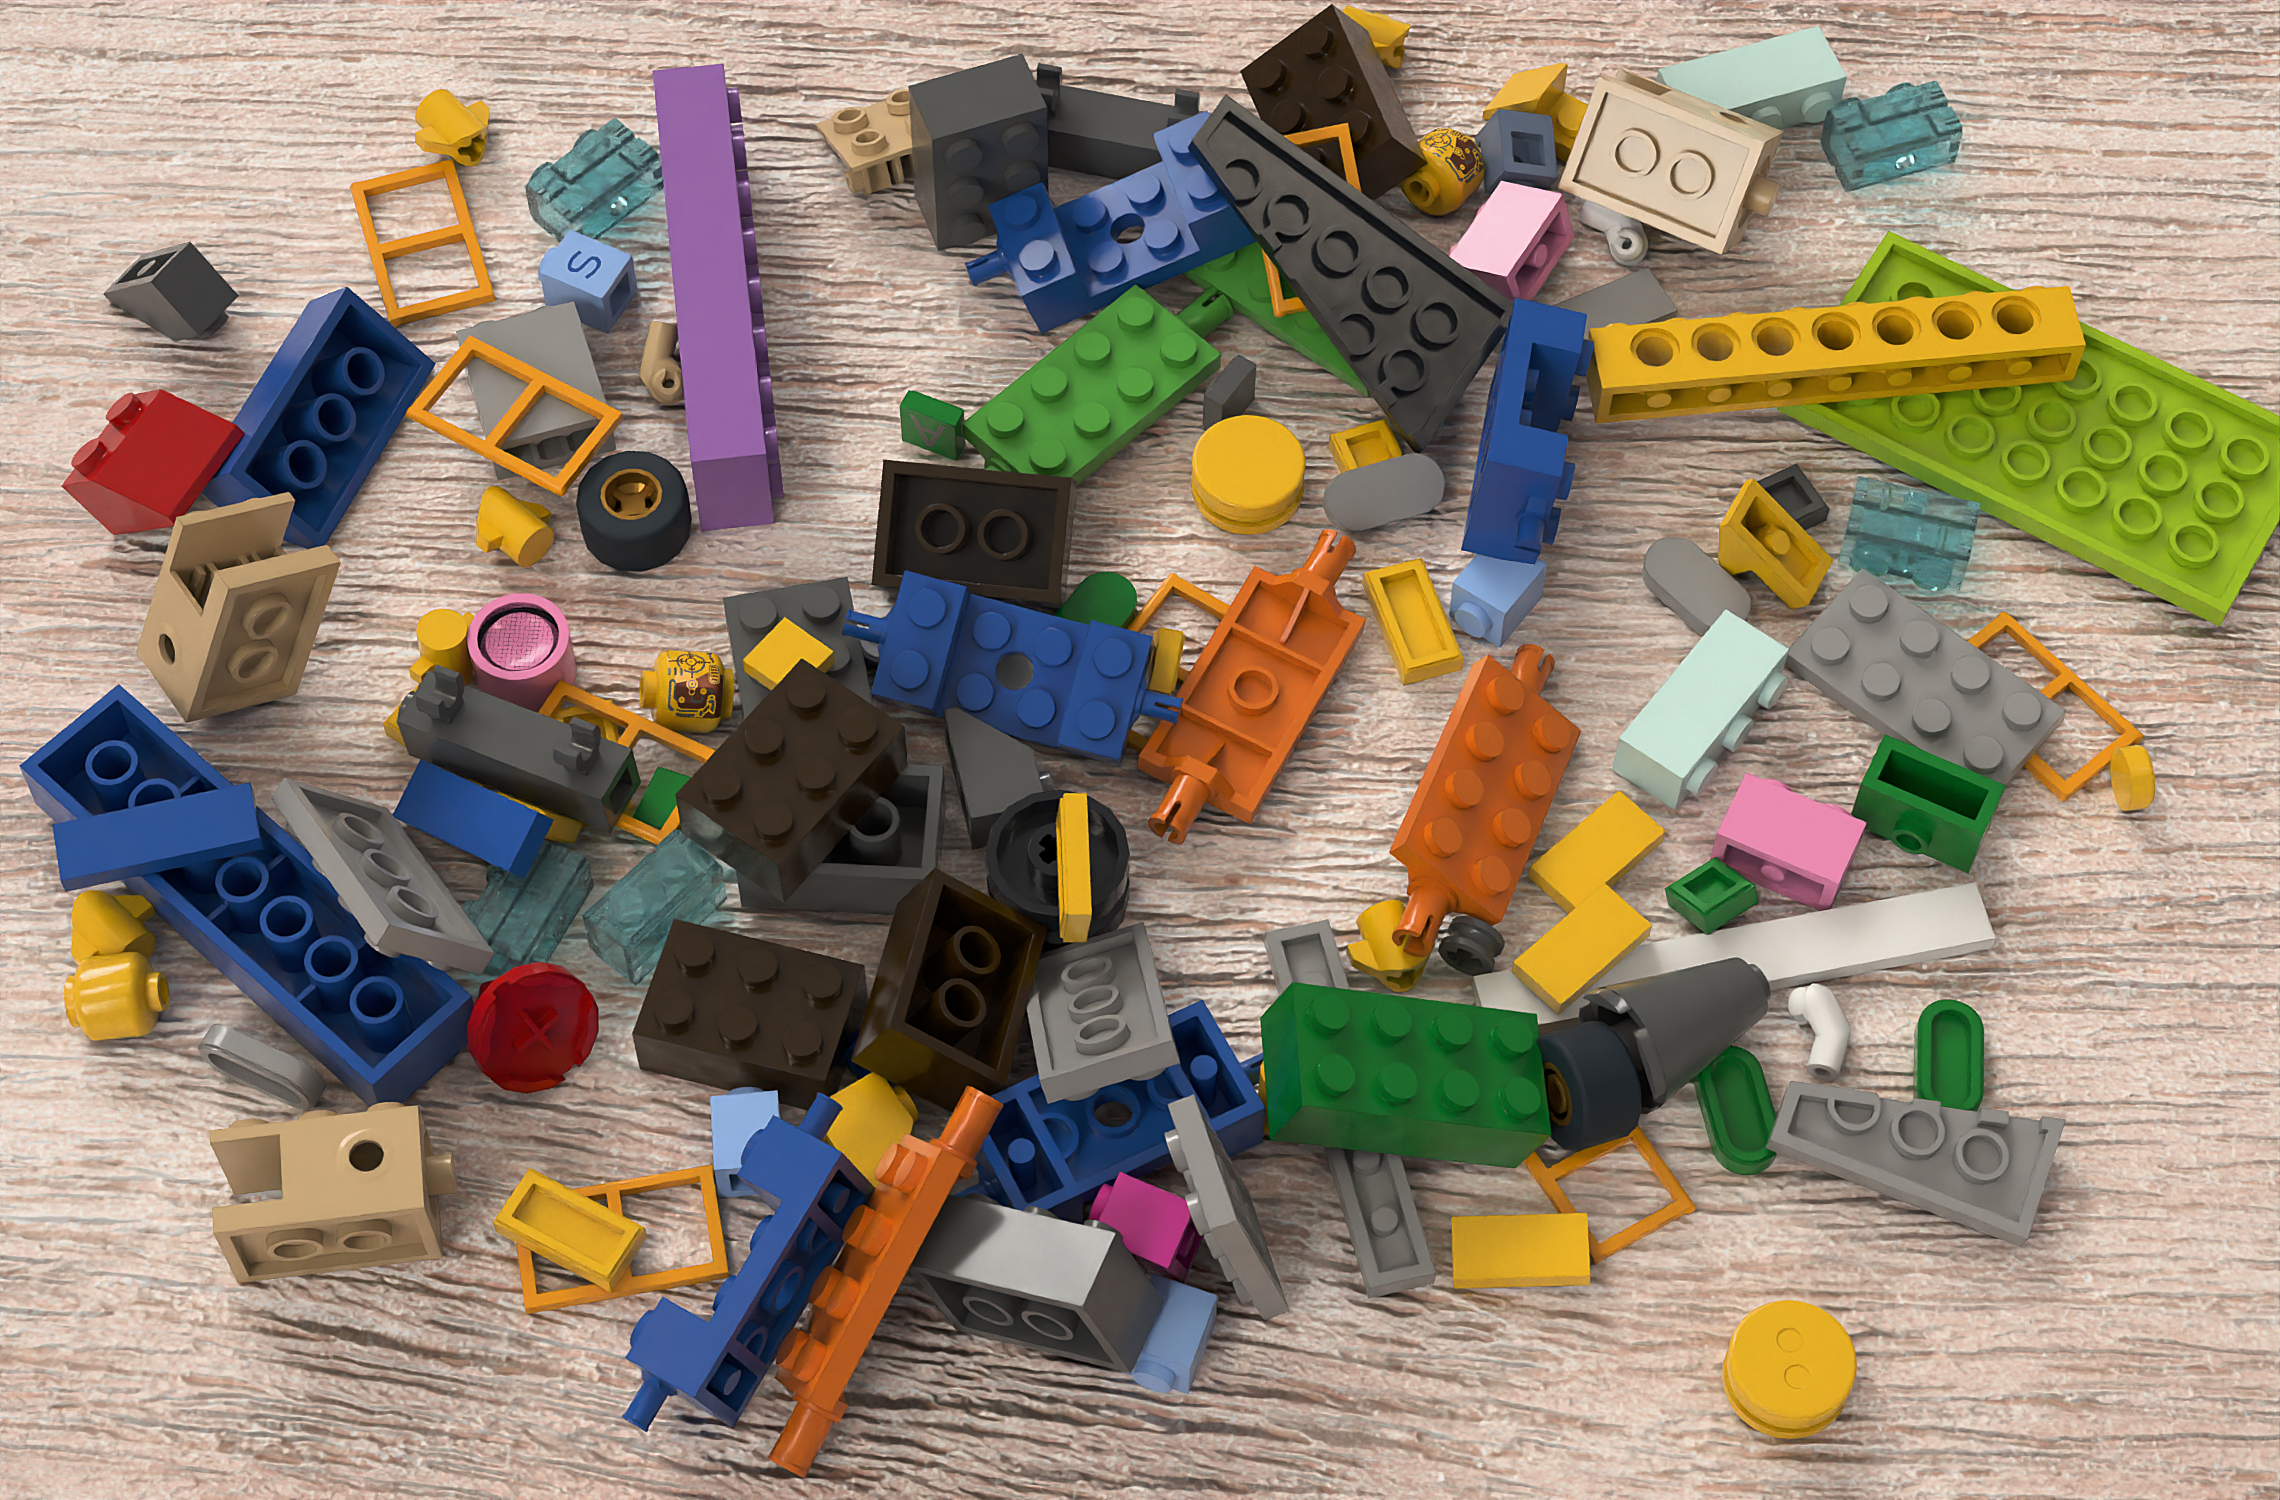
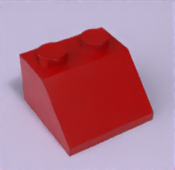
(149, 461)

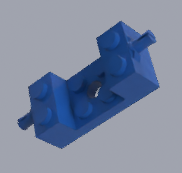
(1070, 254)
(1519, 449)
(945, 650)
(1063, 1156)
(726, 1359)

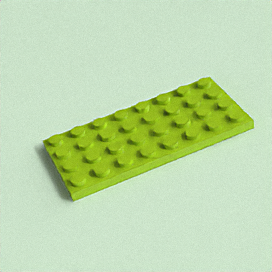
(2114, 467)

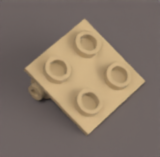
(872, 139)

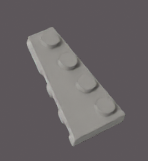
(1942, 1159)

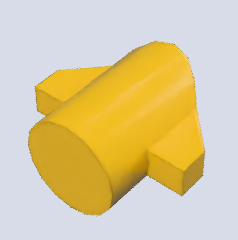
(1385, 33)
(452, 127)
(513, 527)
(443, 643)
(110, 925)
(1379, 954)

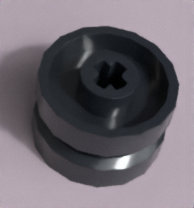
(1024, 864)

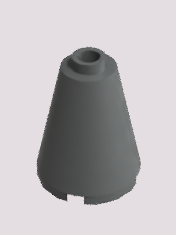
(1680, 1020)

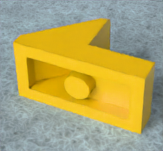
(1543, 93)
(1771, 544)

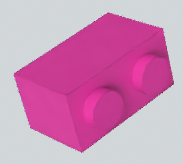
(1152, 1224)

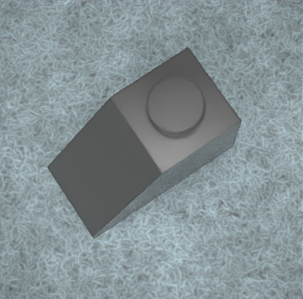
(174, 293)
(988, 772)

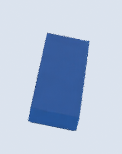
(473, 818)
(157, 837)

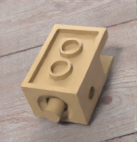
(1672, 161)
(234, 609)
(351, 1187)

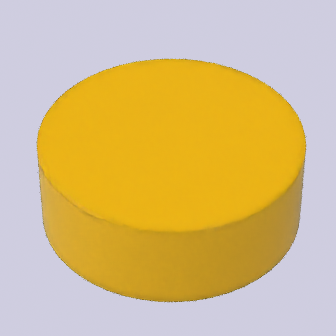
(2132, 777)

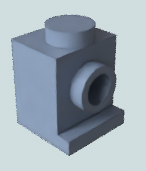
(1518, 150)

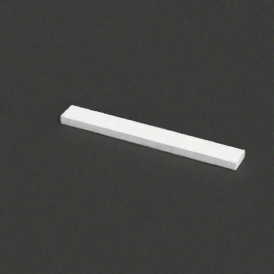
(1789, 948)

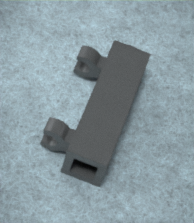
(1103, 130)
(518, 750)

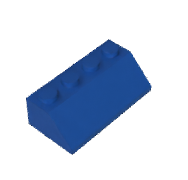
(322, 414)

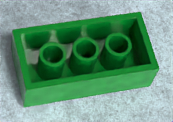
(1403, 1076)

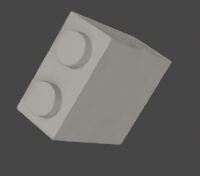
(556, 345)

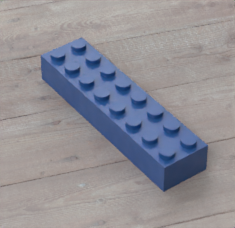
(261, 913)

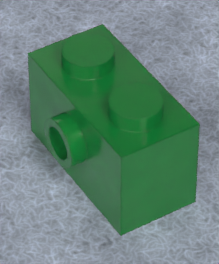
(1927, 803)

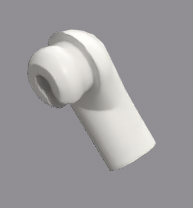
(1624, 234)
(1832, 1030)

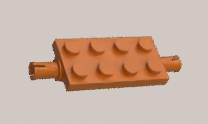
(1253, 691)
(1482, 797)
(861, 1285)

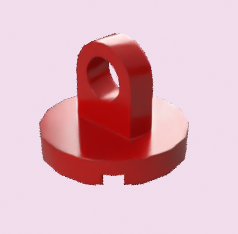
(532, 1027)

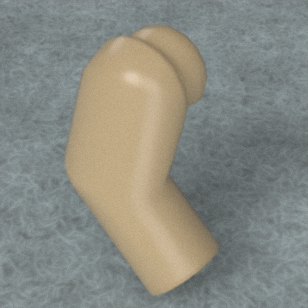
(658, 366)

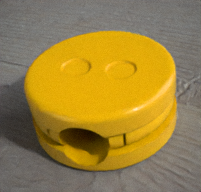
(1248, 474)
(1789, 1369)

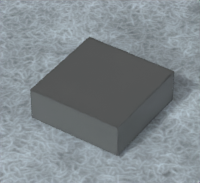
(1230, 392)
(1796, 496)

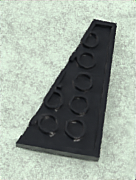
(1380, 291)

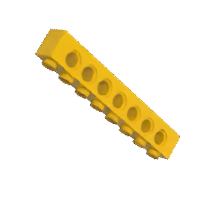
(1875, 353)

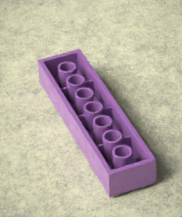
(717, 298)

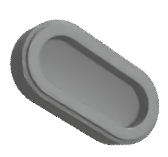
(1384, 492)
(1692, 583)
(261, 1067)

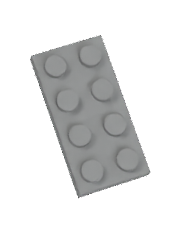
(1922, 681)
(382, 878)
(1099, 1015)
(1223, 1208)

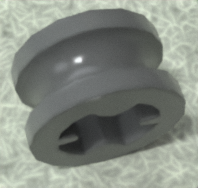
(1471, 946)

